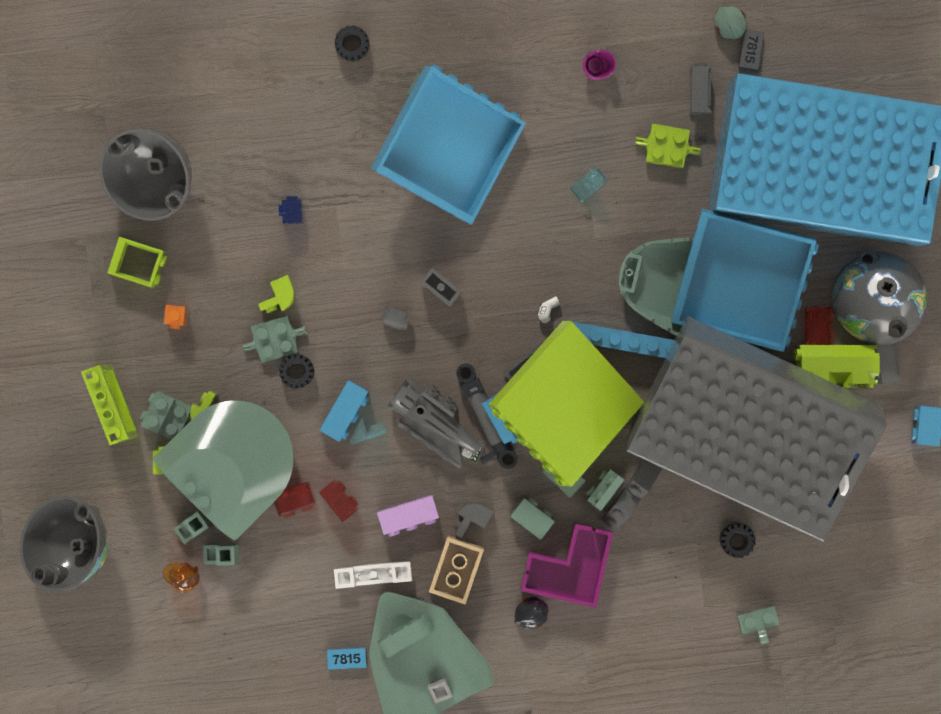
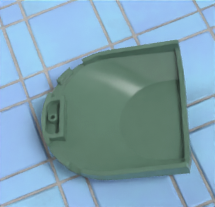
(230, 463)

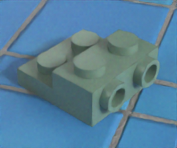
(165, 415)
(605, 489)

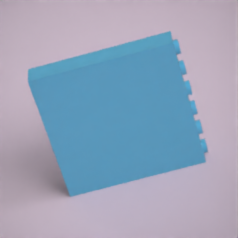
(448, 144)
(745, 279)

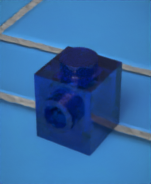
(291, 210)

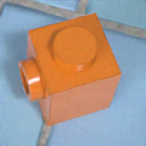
(175, 316)

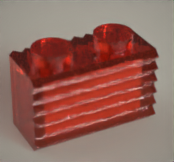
(818, 325)
(295, 498)

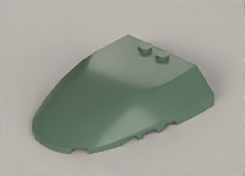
(653, 278)

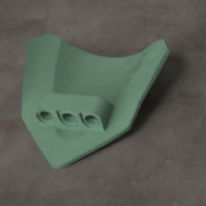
(418, 646)

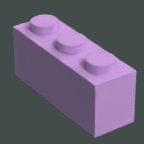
(408, 515)

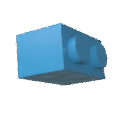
(927, 426)

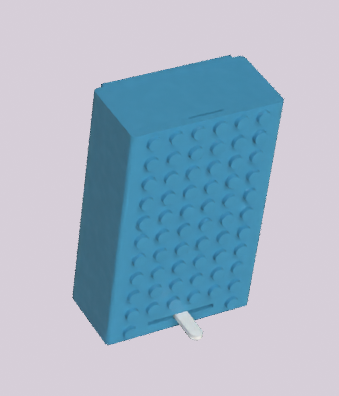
(828, 160)

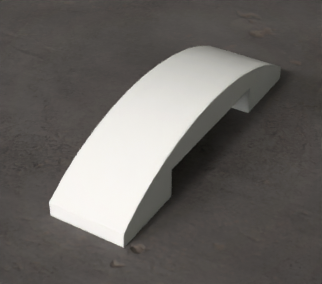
(372, 574)

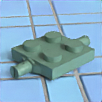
(274, 339)

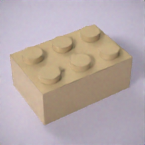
(456, 569)

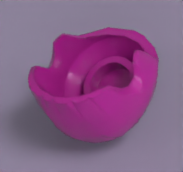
(599, 64)

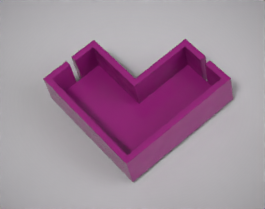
(577, 576)

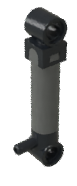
(477, 395)

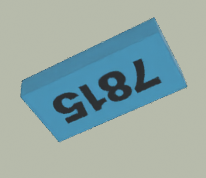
(346, 658)

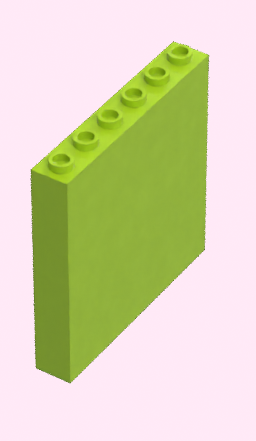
(566, 404)

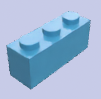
(345, 411)

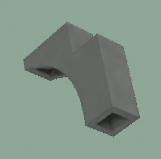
(631, 495)

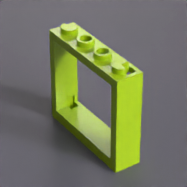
(110, 403)

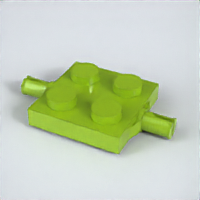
(667, 146)

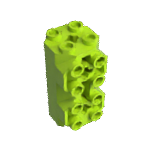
(840, 363)

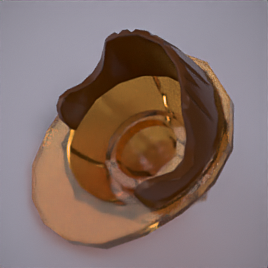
(181, 576)

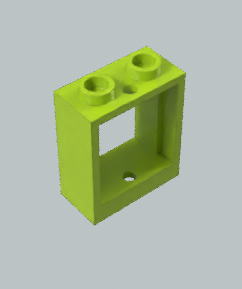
(118, 257)

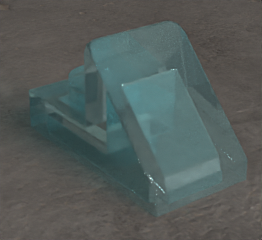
(589, 184)
(362, 434)

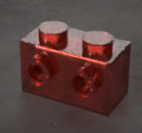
(338, 500)

